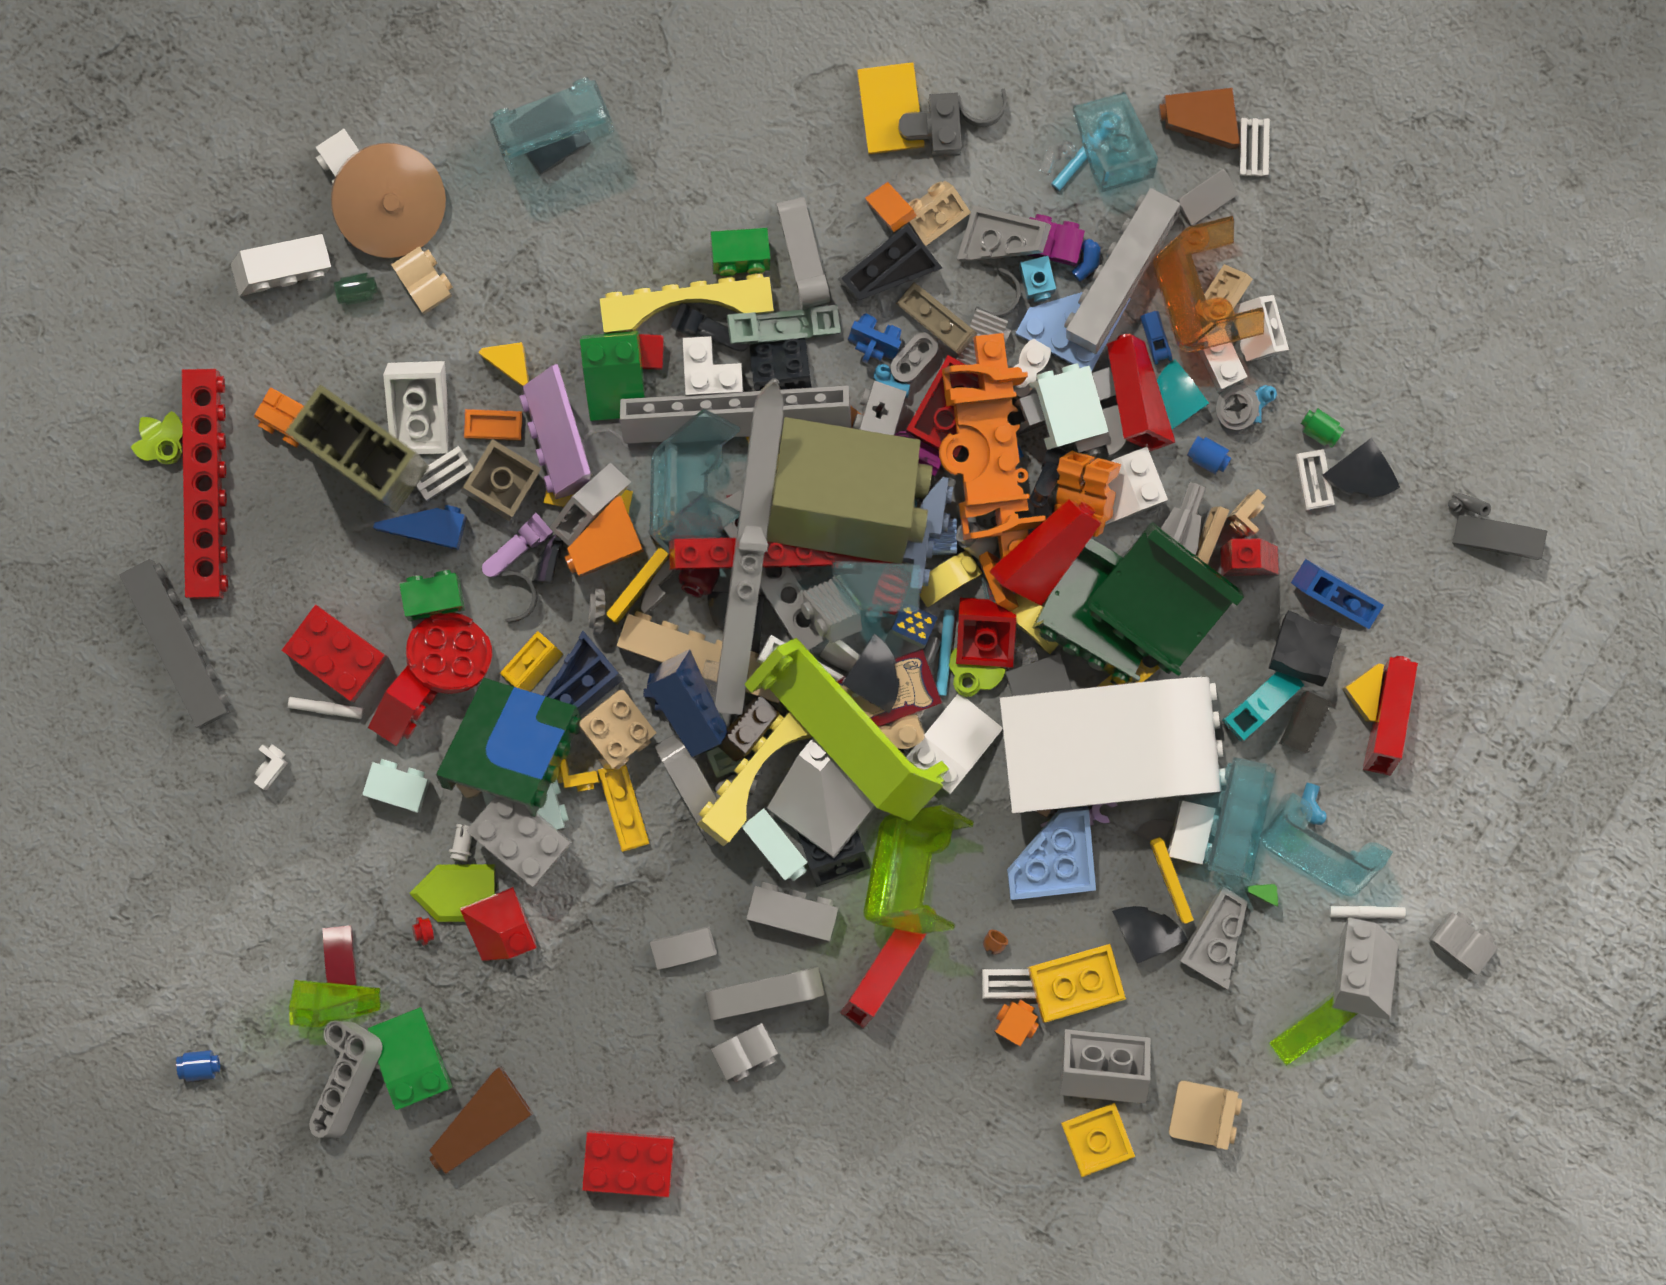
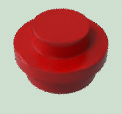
(423, 930)

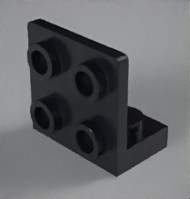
(780, 361)
(827, 869)

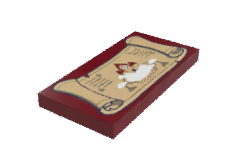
(915, 692)

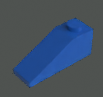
(429, 526)
(1337, 594)

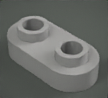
(913, 357)

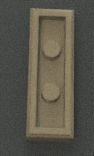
(936, 318)

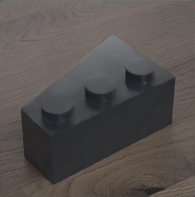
(891, 263)

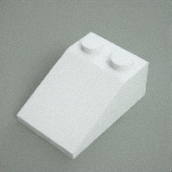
(418, 405)
(1136, 486)
(956, 739)

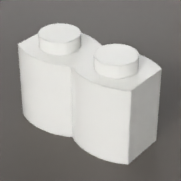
(1031, 360)

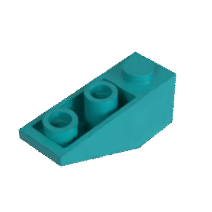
(1261, 704)

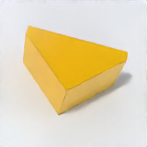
(509, 360)
(1365, 692)

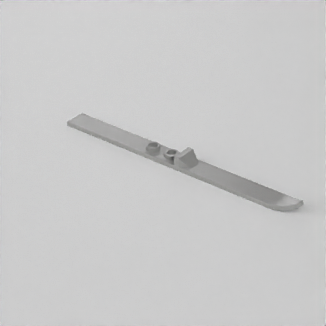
(749, 549)

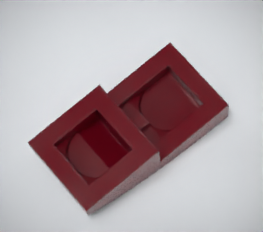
(339, 955)

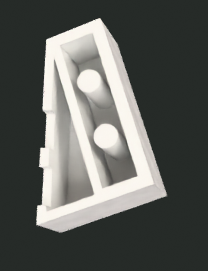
(280, 264)

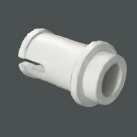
(461, 844)

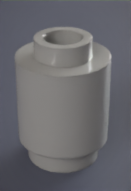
(976, 546)

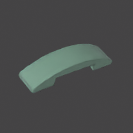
(784, 325)

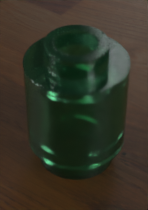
(355, 289)

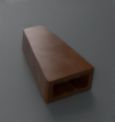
(485, 1118)

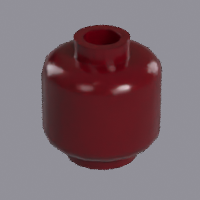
(698, 581)

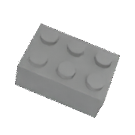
(518, 839)

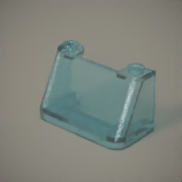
(1293, 842)

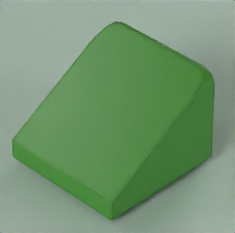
(1264, 892)

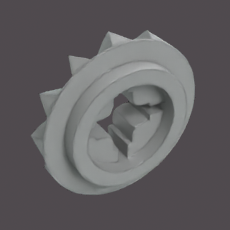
(1228, 400)
(597, 611)

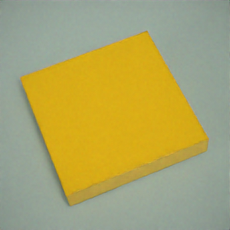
(1097, 1139)

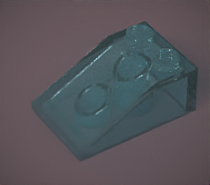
(1115, 142)

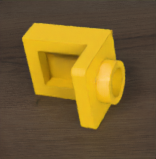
(582, 781)

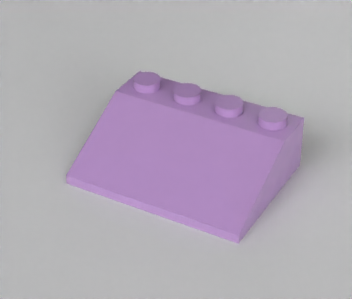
(556, 433)

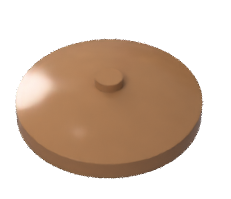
(388, 200)

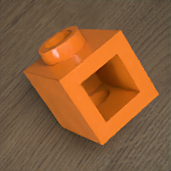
(1016, 1022)

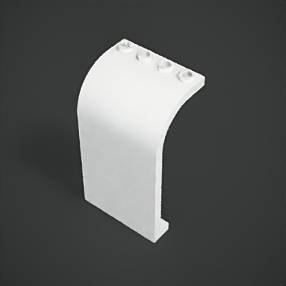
(1112, 744)

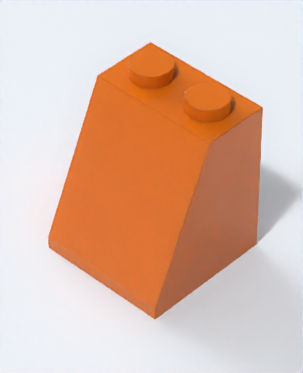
(604, 541)

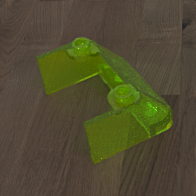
(903, 867)

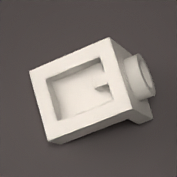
(269, 771)

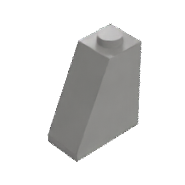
(589, 503)

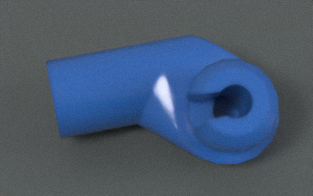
(1090, 259)

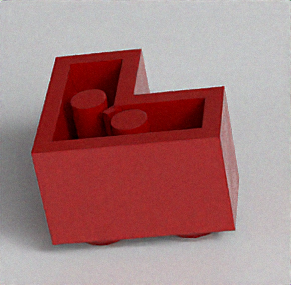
(400, 707)

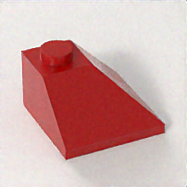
(985, 633)
(499, 926)

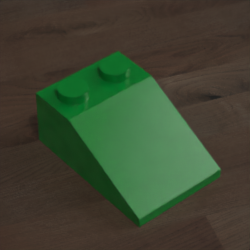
(611, 372)
(410, 1059)

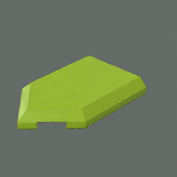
(454, 887)

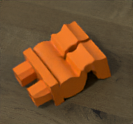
(1097, 474)

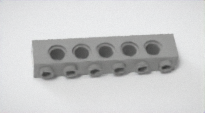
(772, 589)

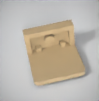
(617, 730)
(1204, 1114)

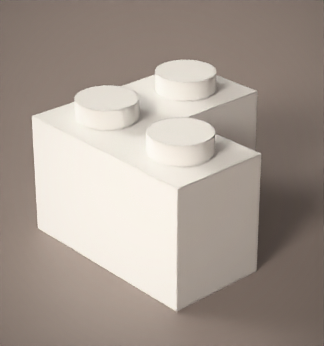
(702, 375)

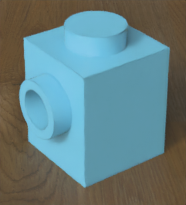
(1037, 278)

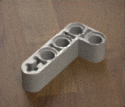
(803, 253)
(686, 777)
(765, 993)
(331, 1115)

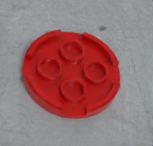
(448, 653)

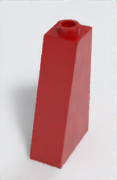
(1138, 394)
(1047, 552)
(1249, 558)
(1392, 717)
(881, 976)

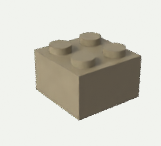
(500, 480)

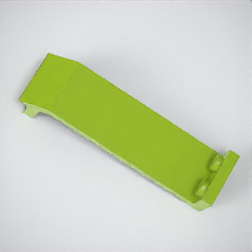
(846, 731)

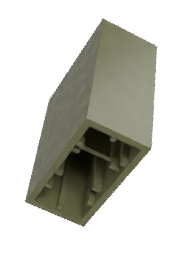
(358, 448)
(847, 491)

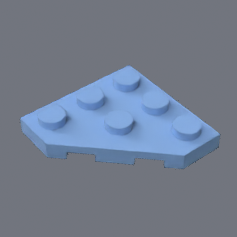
(1047, 324)
(1056, 859)

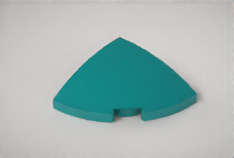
(1179, 394)

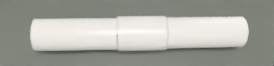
(325, 707)
(1367, 912)

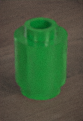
(1322, 427)

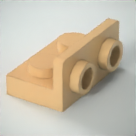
(937, 211)
(1228, 285)
(1247, 509)

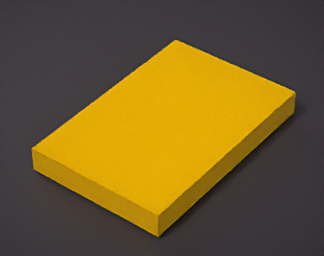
(885, 97)
(637, 586)
(1076, 983)

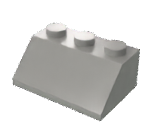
(1365, 969)
(1105, 1066)

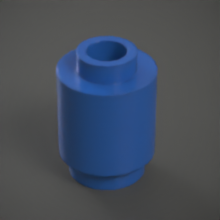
(1209, 455)
(197, 1065)

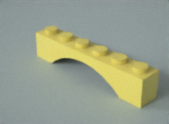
(631, 311)
(729, 811)

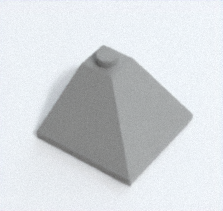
(820, 800)

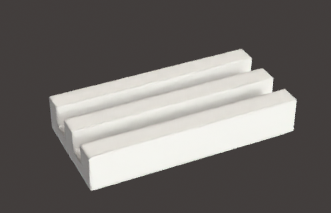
(1244, 122)
(439, 462)
(1304, 484)
(985, 984)

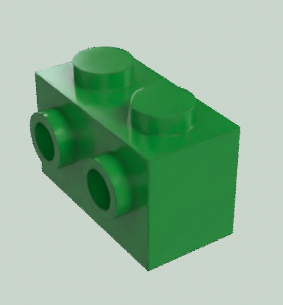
(740, 251)
(431, 595)

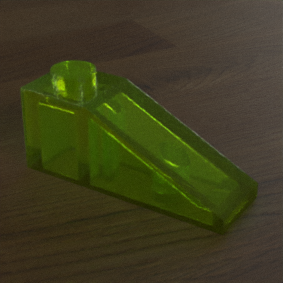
(320, 1003)
(1310, 1030)

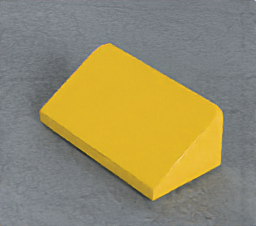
(531, 662)

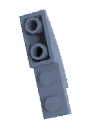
(936, 522)

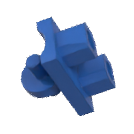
(873, 342)

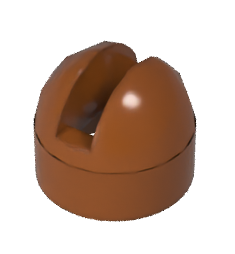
(995, 942)

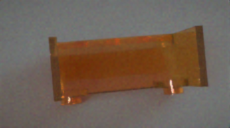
(1195, 320)

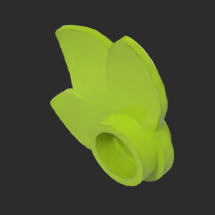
(157, 436)
(983, 676)

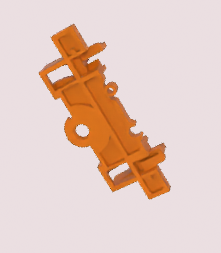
(991, 443)

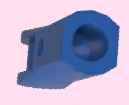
(1155, 332)

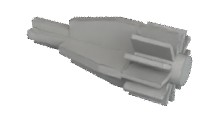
(1184, 523)

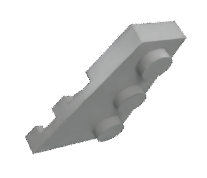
(1000, 235)
(1216, 937)

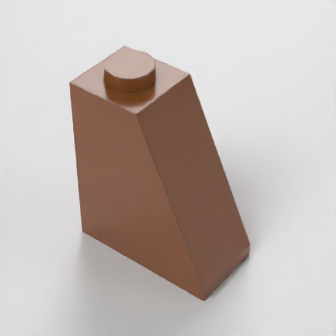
(1203, 116)

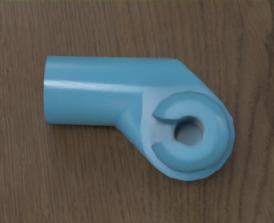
(883, 375)
(1265, 395)
(1310, 794)

